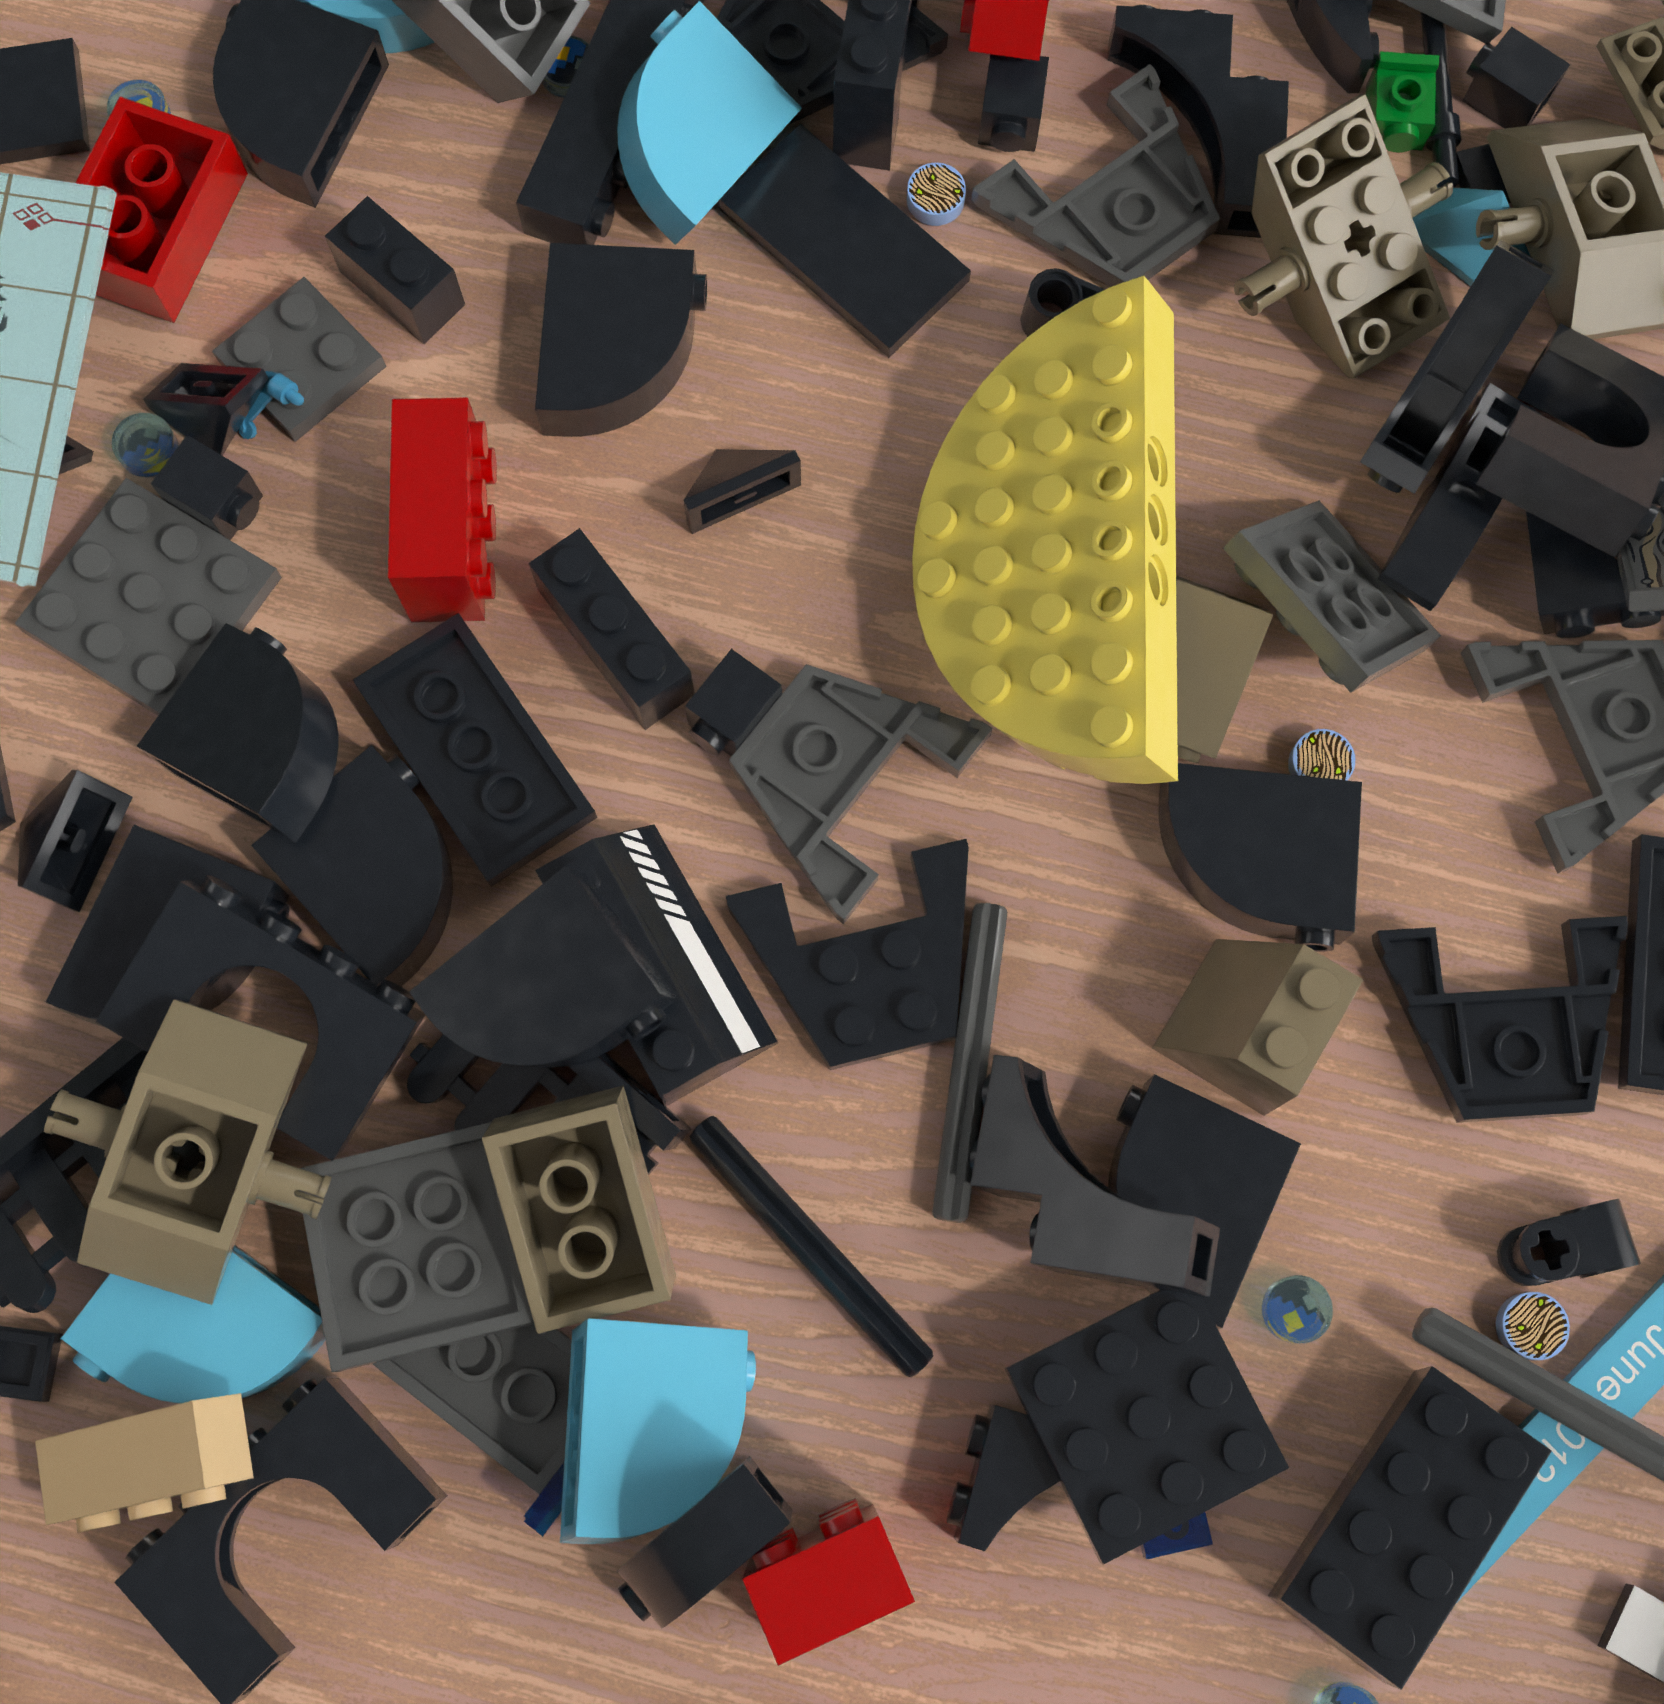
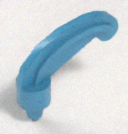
(277, 387)

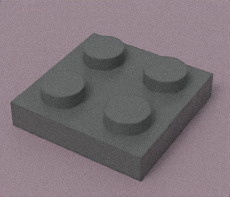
(310, 346)

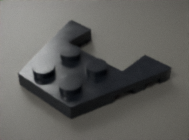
(802, 43)
(877, 986)
(1516, 1047)

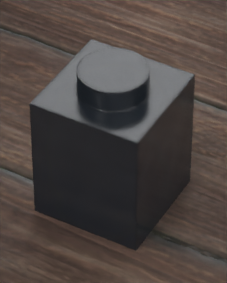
(1513, 80)
(1013, 103)
(208, 488)
(730, 704)

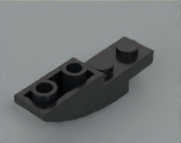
(1339, 37)
(1452, 507)

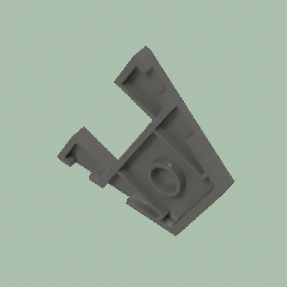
(1128, 214)
(1611, 715)
(821, 754)

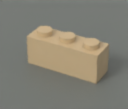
(144, 1463)

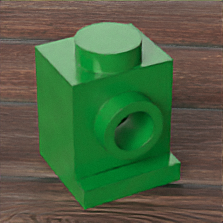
(1403, 98)

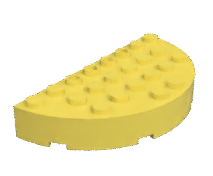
(1057, 542)

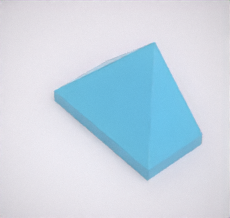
(1450, 230)

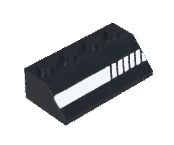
(715, 1016)

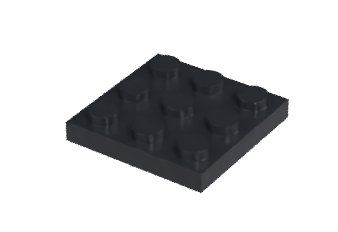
(1145, 1420)

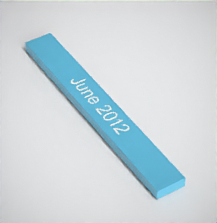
(1618, 1371)

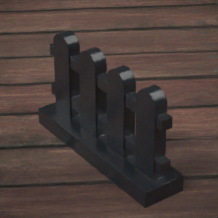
(445, 1064)
(38, 1174)

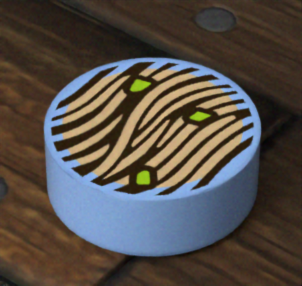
(936, 194)
(1322, 755)
(1532, 1325)

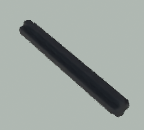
(811, 1246)

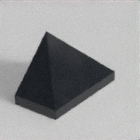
(207, 401)
(737, 482)
(69, 838)

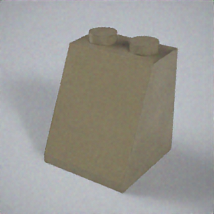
(1214, 659)
(1258, 1019)

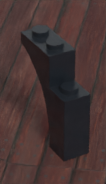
(1228, 114)
(1455, 368)
(1080, 1221)
(1005, 1476)

